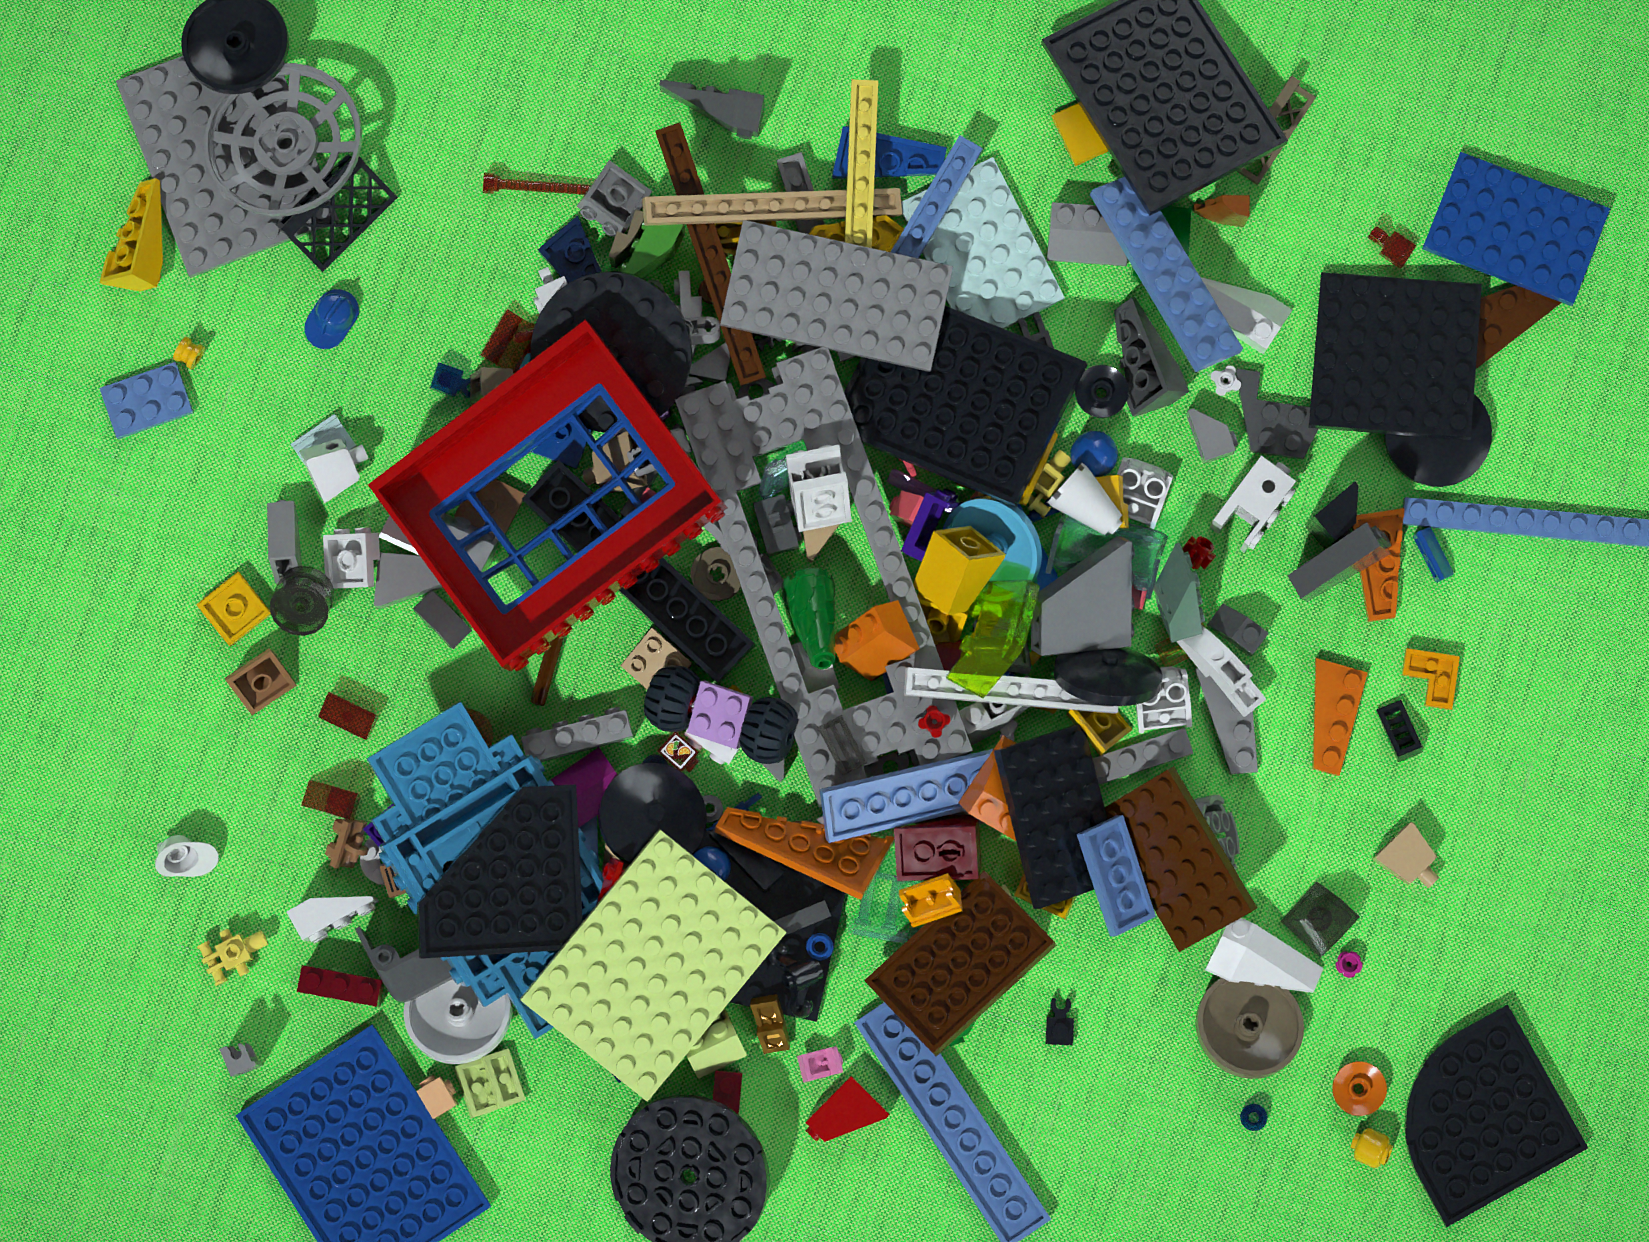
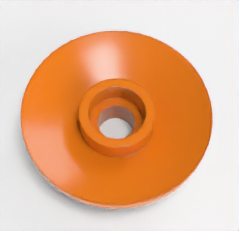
(1373, 1091)

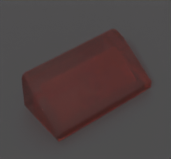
(347, 716)

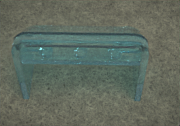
(1076, 541)

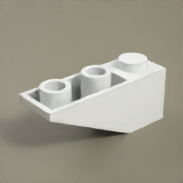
(986, 719)

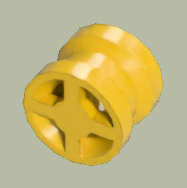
(188, 353)

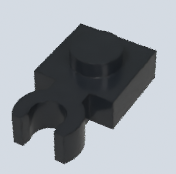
(1059, 1028)

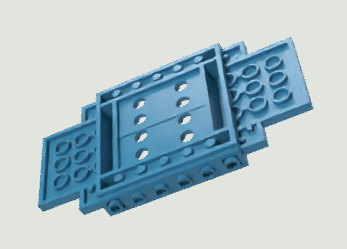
(443, 796)

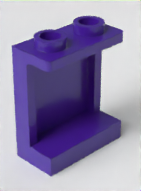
(927, 521)

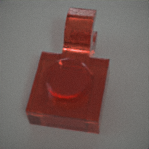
(1394, 248)

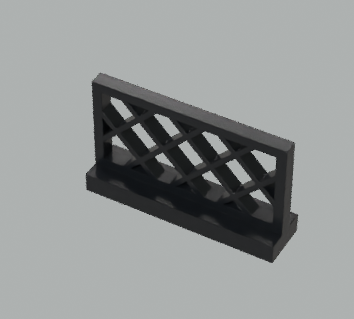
(291, 224)

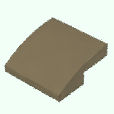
(623, 242)

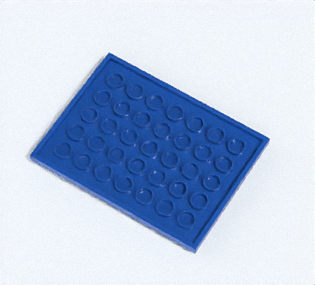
(362, 1150)

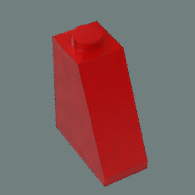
(845, 1112)

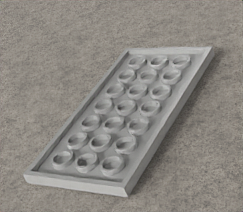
(836, 295)

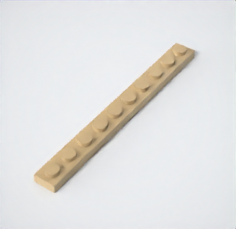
(761, 207)

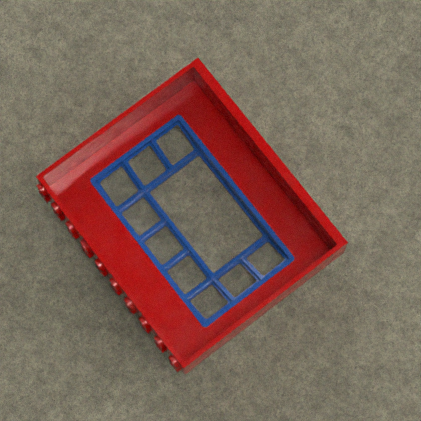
(500, 433)

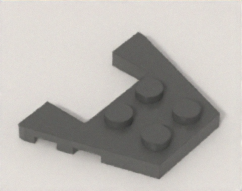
(1273, 426)

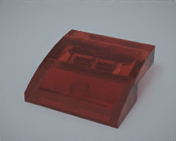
(502, 348)

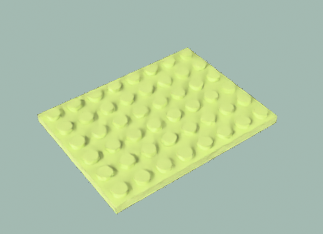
(653, 965)

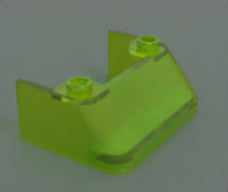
(1001, 631)

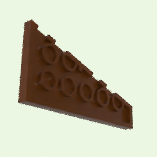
(1506, 317)

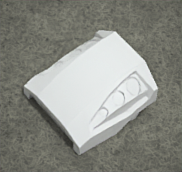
(1144, 489)
(1170, 706)

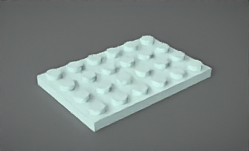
(992, 252)

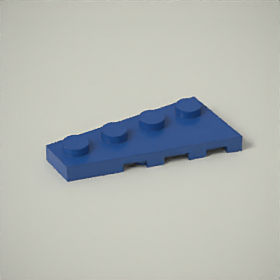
(894, 157)

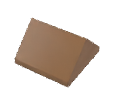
(260, 681)

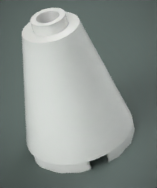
(1087, 502)

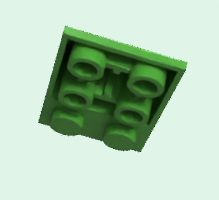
(653, 249)

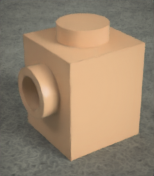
(437, 1095)

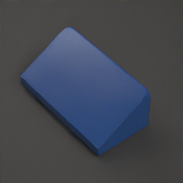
(1433, 554)

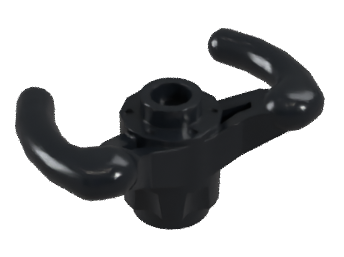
(797, 977)

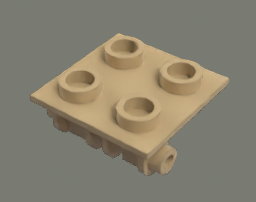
(651, 655)

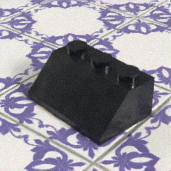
(1336, 518)

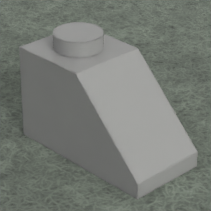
(1211, 436)

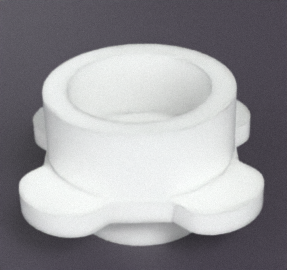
(1232, 384)

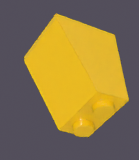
(956, 568)

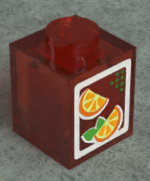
(679, 753)

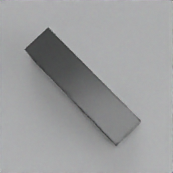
(804, 917)

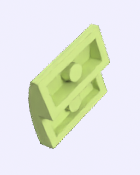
(489, 1083)

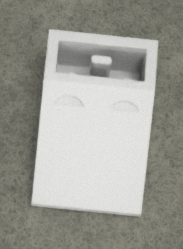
(319, 915)

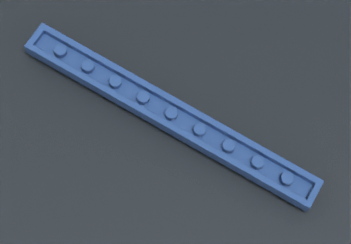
(1526, 522)

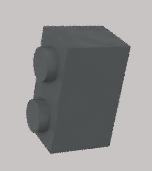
(776, 525)

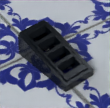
(1407, 752)

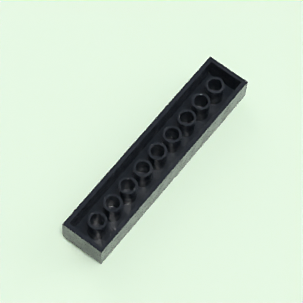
(660, 595)

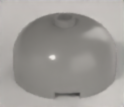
(1219, 822)

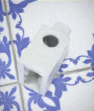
(333, 466)

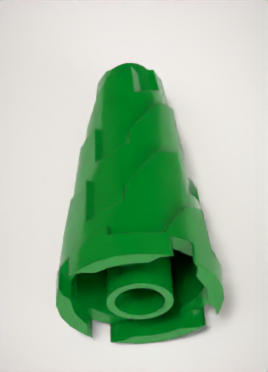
(812, 611)

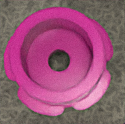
(1356, 964)

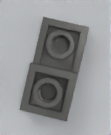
(442, 619)

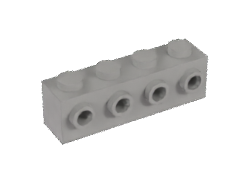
(579, 736)

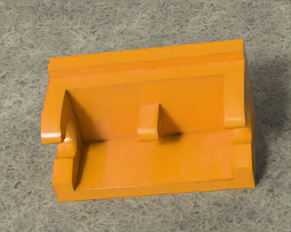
(931, 900)

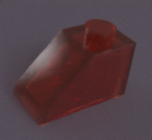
(331, 800)

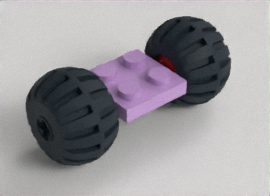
(719, 714)

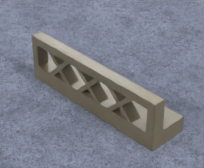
(1276, 108)

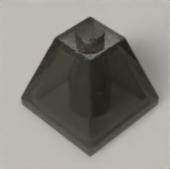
(1320, 919)

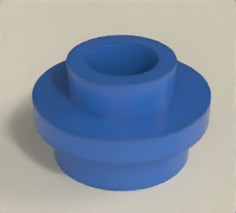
(819, 937)

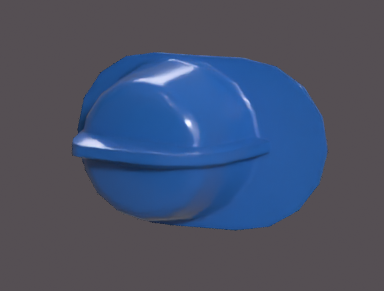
(331, 319)

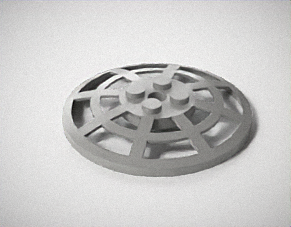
(275, 129)

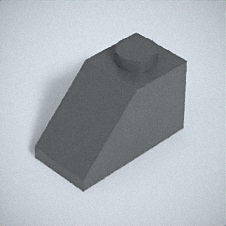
(1237, 629)

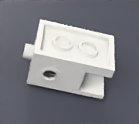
(818, 488)
(1258, 499)

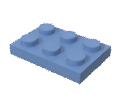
(146, 400)

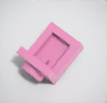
(820, 1064)

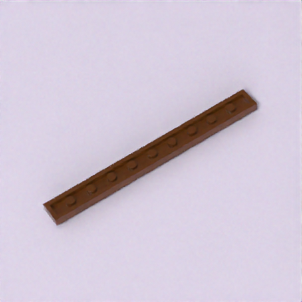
(709, 251)

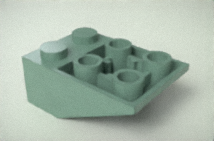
(1178, 597)

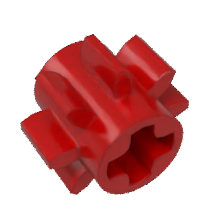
(1199, 551)

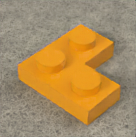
(1439, 671)

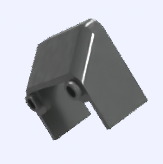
(405, 976)

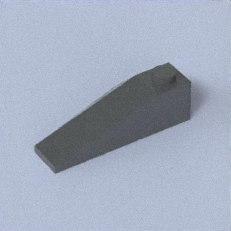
(735, 111)
(1148, 365)

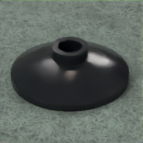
(1105, 378)

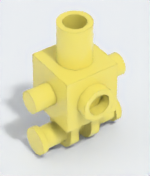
(1048, 482)
(233, 953)

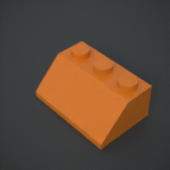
(876, 640)

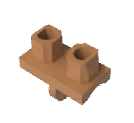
(349, 843)

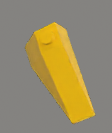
(138, 253)

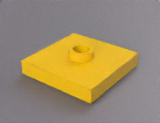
(234, 609)

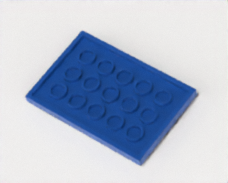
(1516, 229)

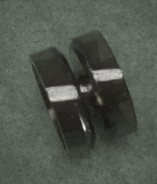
(302, 600)

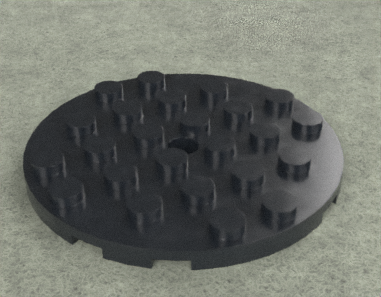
(633, 318)
(720, 1151)

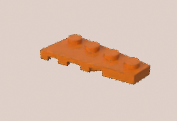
(1381, 578)
(1335, 710)

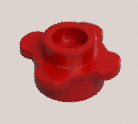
(926, 722)

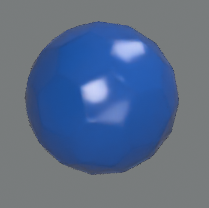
(1095, 451)

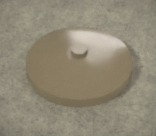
(1249, 1028)

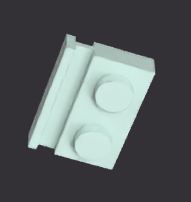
(324, 432)

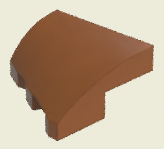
(1225, 210)

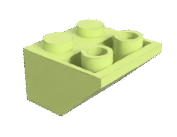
(716, 1047)

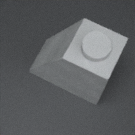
(283, 537)
(401, 579)

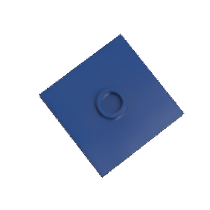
(565, 445)

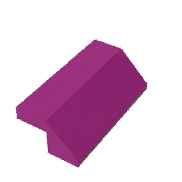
(591, 777)

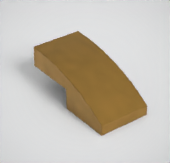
(770, 1024)

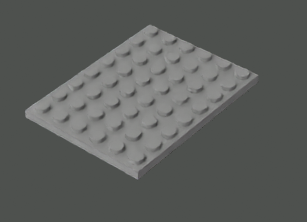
(170, 122)

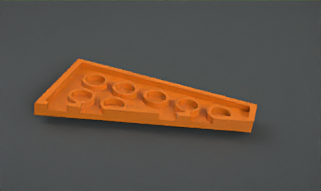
(840, 864)

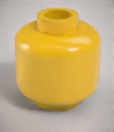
(1371, 1148)

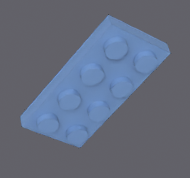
(1116, 875)

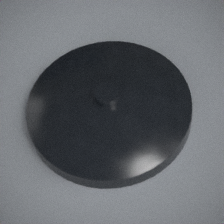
(235, 44)
(1442, 460)
(1109, 676)
(649, 800)

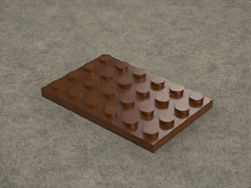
(1181, 860)
(960, 964)

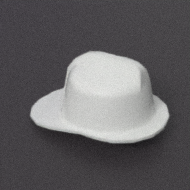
(185, 858)

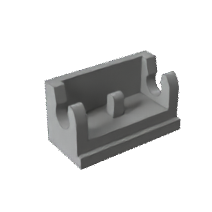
(240, 1061)

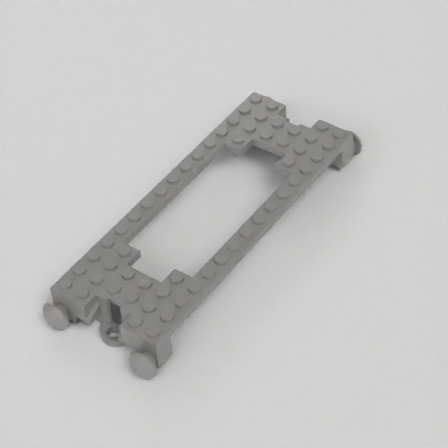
(724, 440)

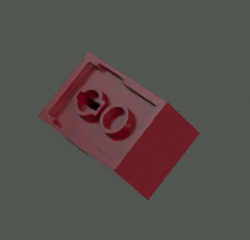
(938, 848)

